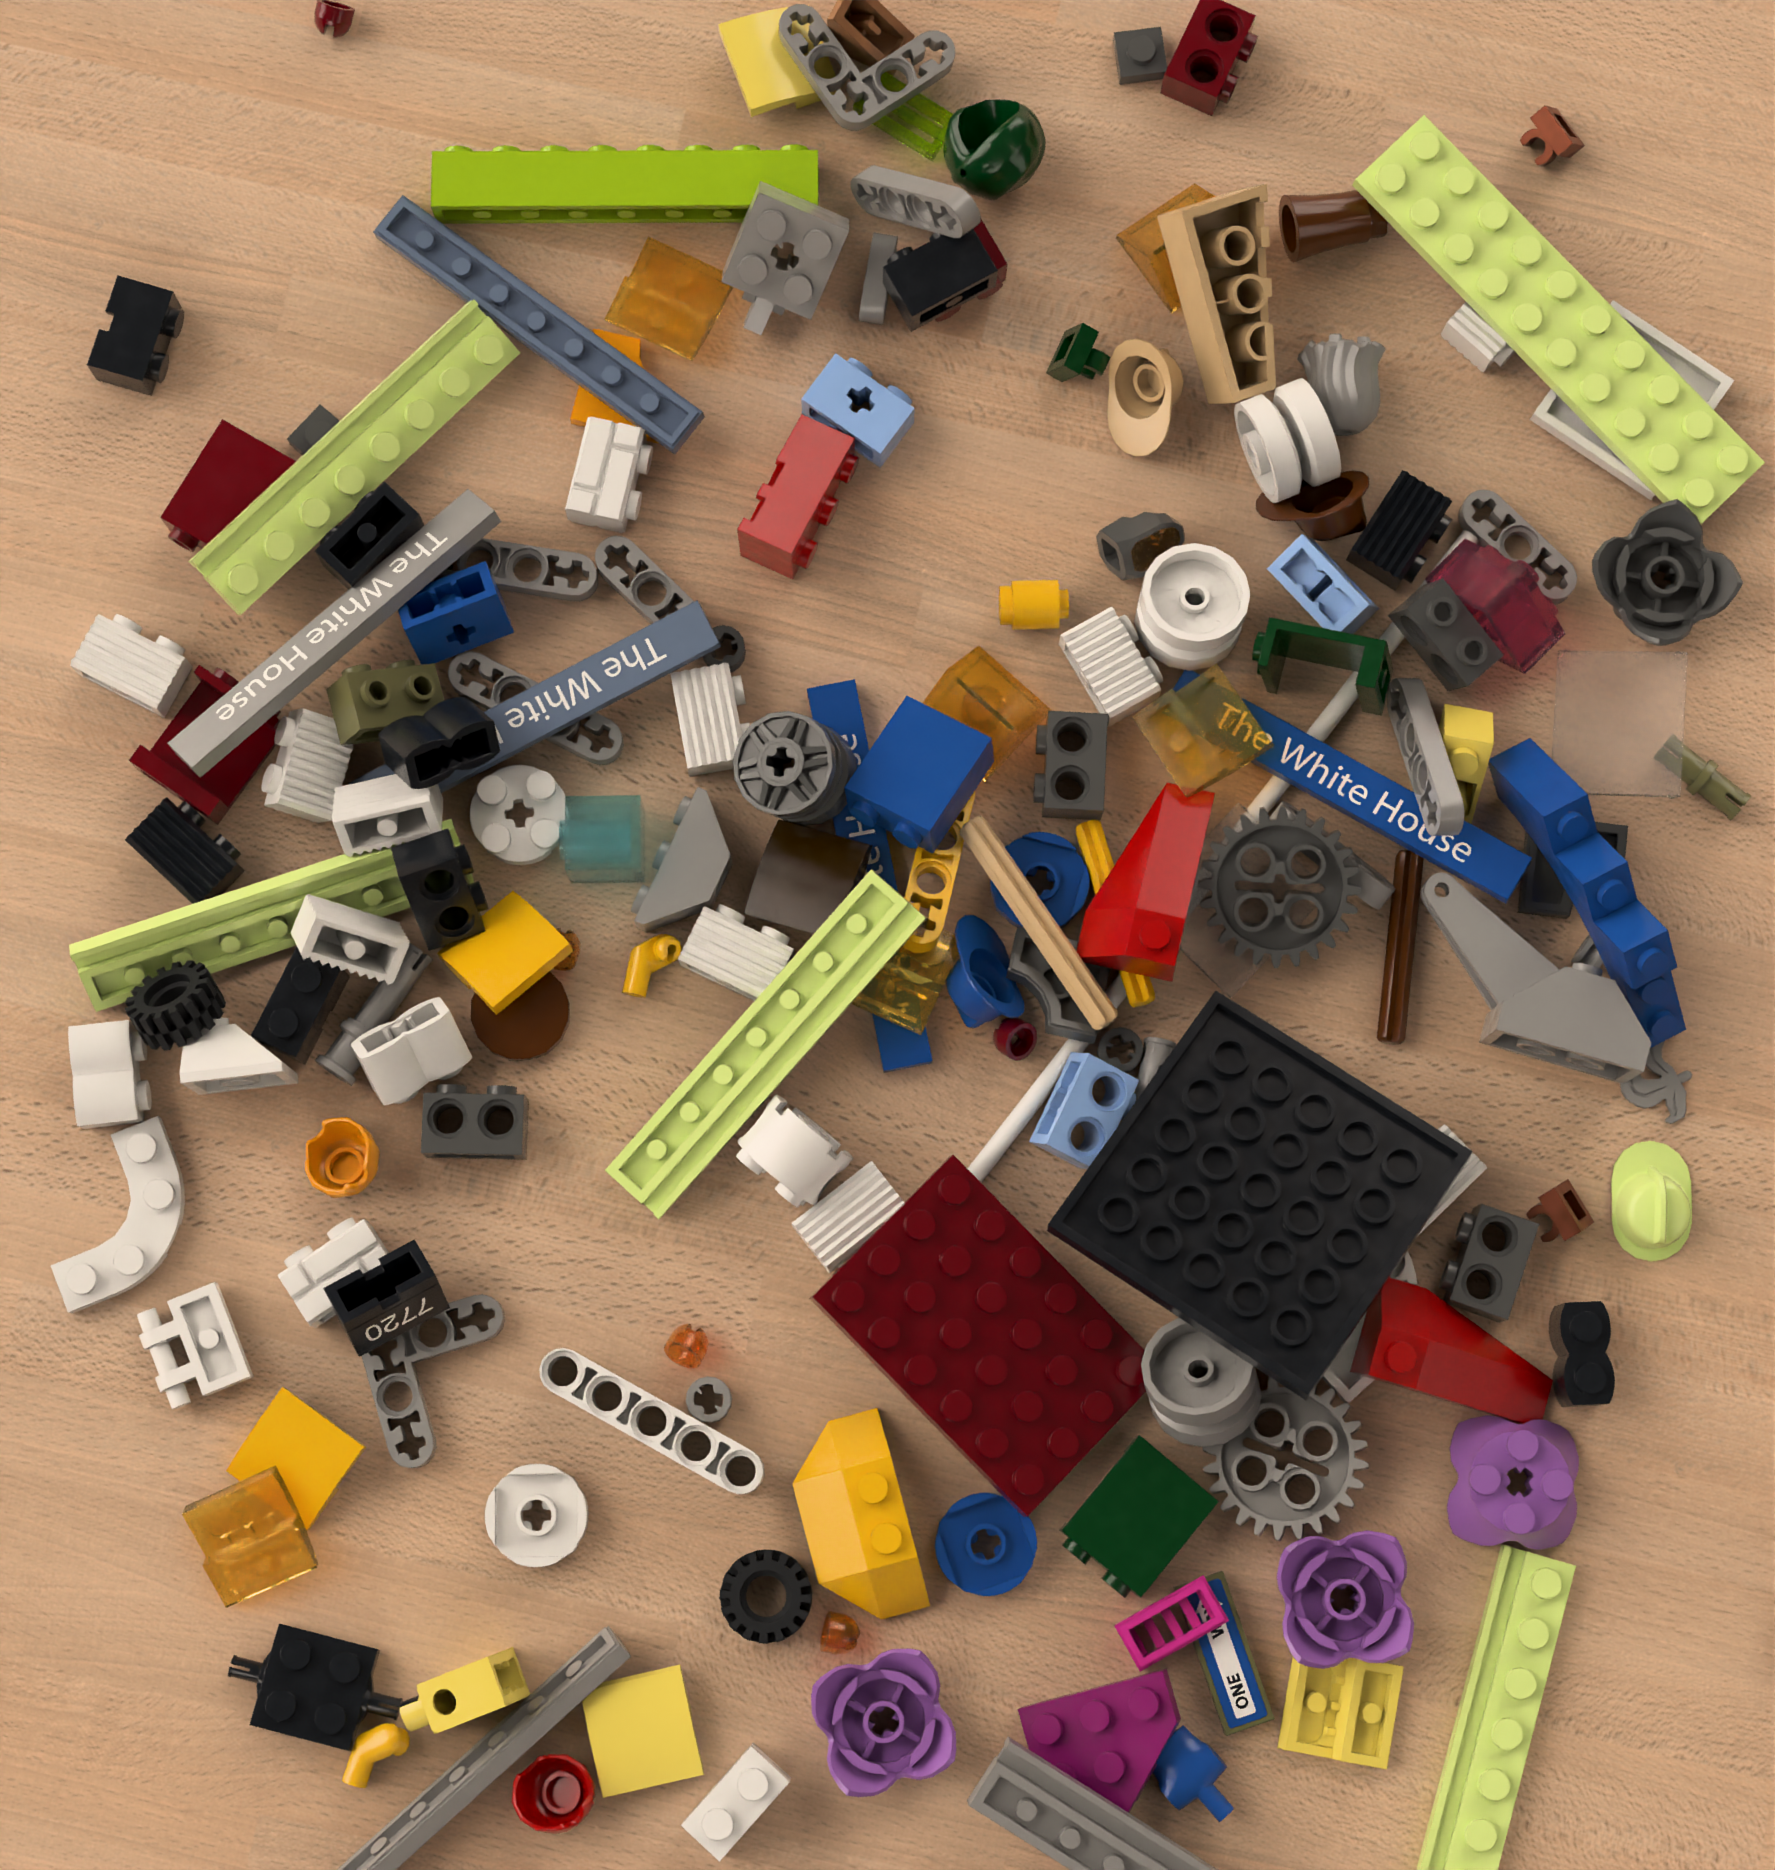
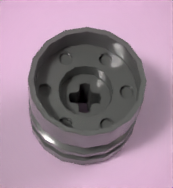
(809, 790)

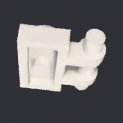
(209, 1341)

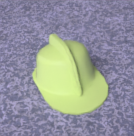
(1651, 1201)

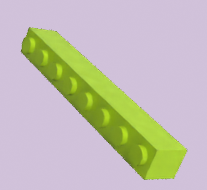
(613, 184)

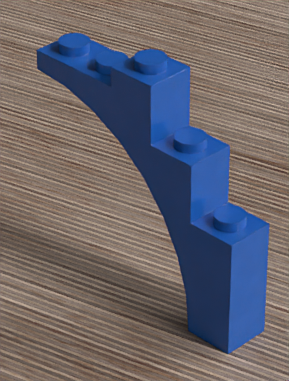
(1596, 880)

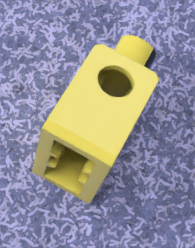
(477, 1690)

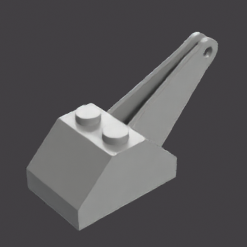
(1535, 1008)

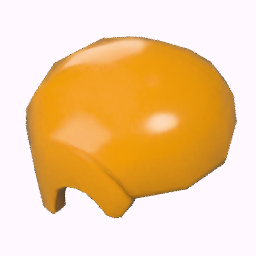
(341, 1158)

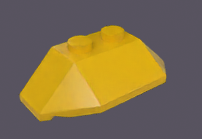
(859, 1519)

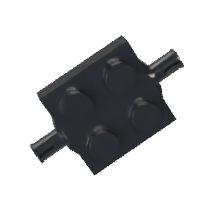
(315, 1687)

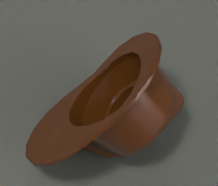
(1323, 510)

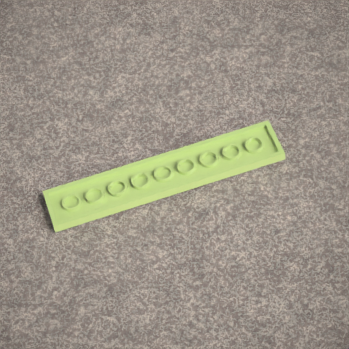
(1556, 321)

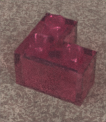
(1503, 601)

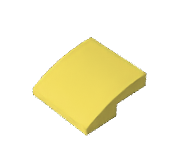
(765, 67)
(1342, 1711)
(642, 1731)

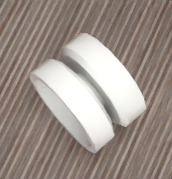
(1287, 440)
(1192, 606)

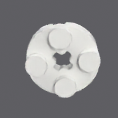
(498, 795)
(515, 1494)

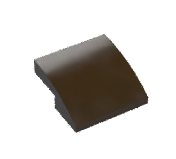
(805, 876)

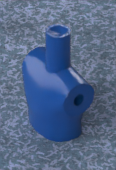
(1188, 1772)

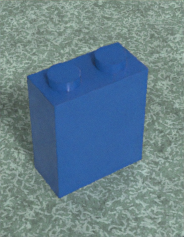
(919, 775)

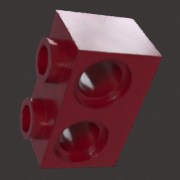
(1204, 53)

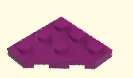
(1106, 1733)

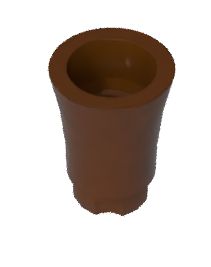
(1327, 222)

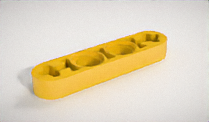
(945, 865)

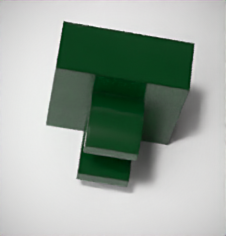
(1077, 356)

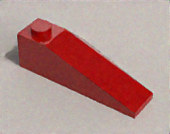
(1146, 898)
(1435, 1350)

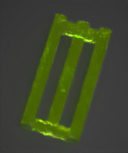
(903, 134)

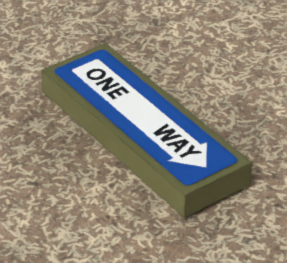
(1229, 1664)

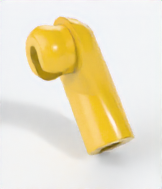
(647, 959)

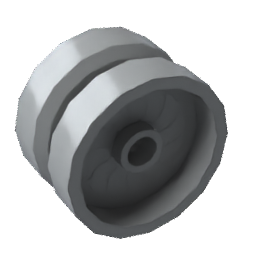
(1198, 1386)

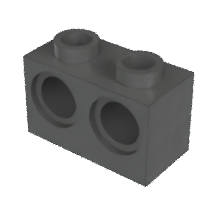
(1445, 635)
(1083, 766)
(473, 1136)
(1501, 1268)

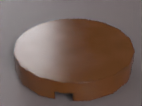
(526, 1026)

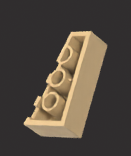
(1224, 290)

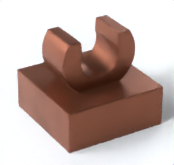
(1556, 134)
(1564, 1209)

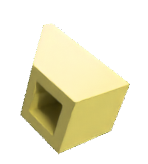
(1469, 744)

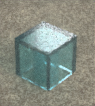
(603, 839)

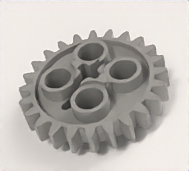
(1269, 1499)

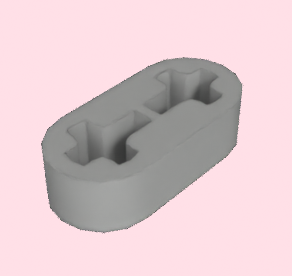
(874, 293)

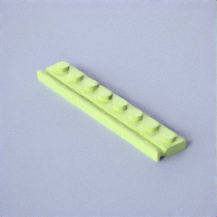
(354, 457)
(236, 923)
(765, 1044)
(1497, 1712)

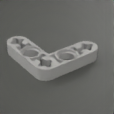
(863, 85)
(411, 1351)

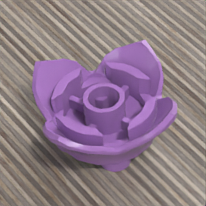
(1480, 1504)
(1380, 1620)
(871, 1762)

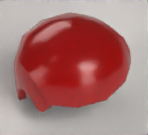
(553, 1793)

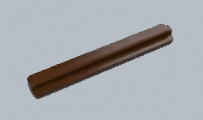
(1400, 948)

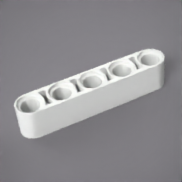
(627, 1416)

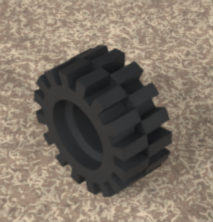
(175, 1005)
(735, 1605)

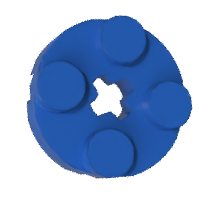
(1063, 868)
(973, 1571)

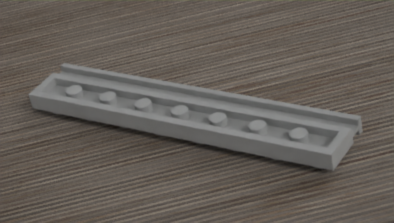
(1070, 1818)

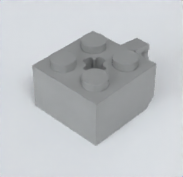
(779, 282)

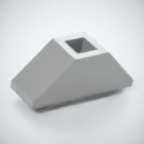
(688, 867)

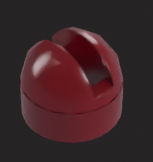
(335, 15)
(1023, 1031)

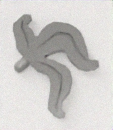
(1651, 1092)

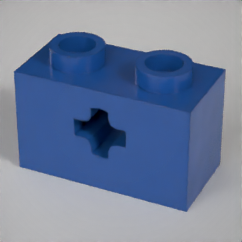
(455, 614)

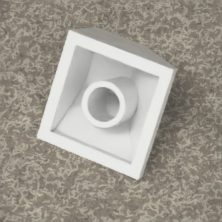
(230, 1061)

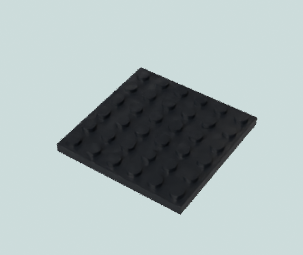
(1260, 1193)

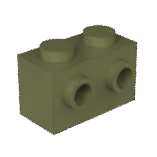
(370, 699)

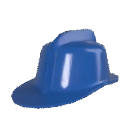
(979, 975)

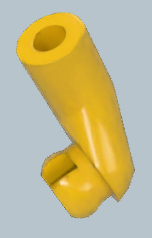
(371, 1747)

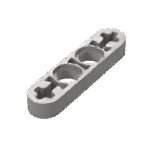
(915, 201)
(508, 554)
(488, 668)
(1425, 757)

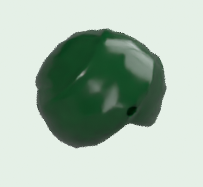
(993, 147)

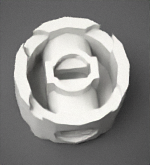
(792, 1152)

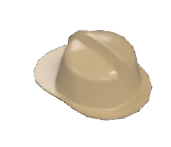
(1141, 395)

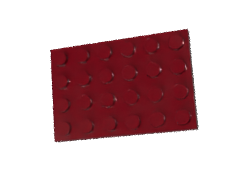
(986, 1335)

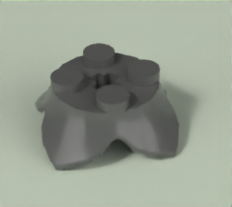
(1669, 542)

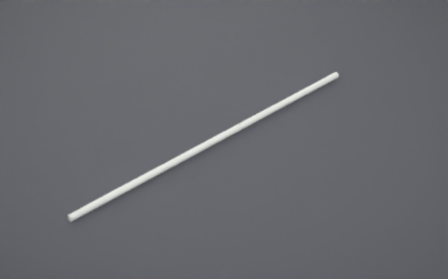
(1116, 992)

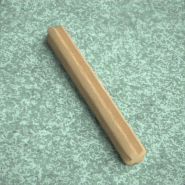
(1038, 923)

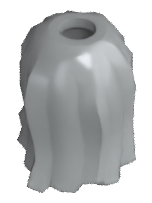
(1345, 380)

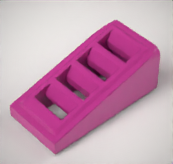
(1135, 1646)

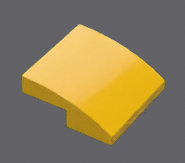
(508, 955)
(305, 1448)

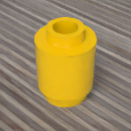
(1033, 604)

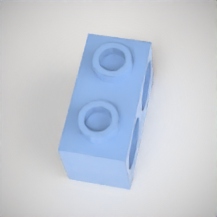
(1322, 586)
(1074, 1104)

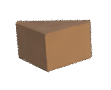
(867, 30)

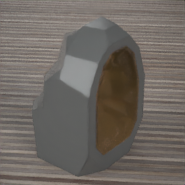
(1134, 543)

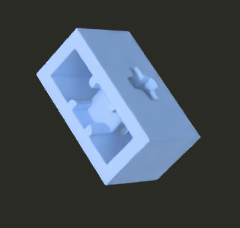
(850, 382)

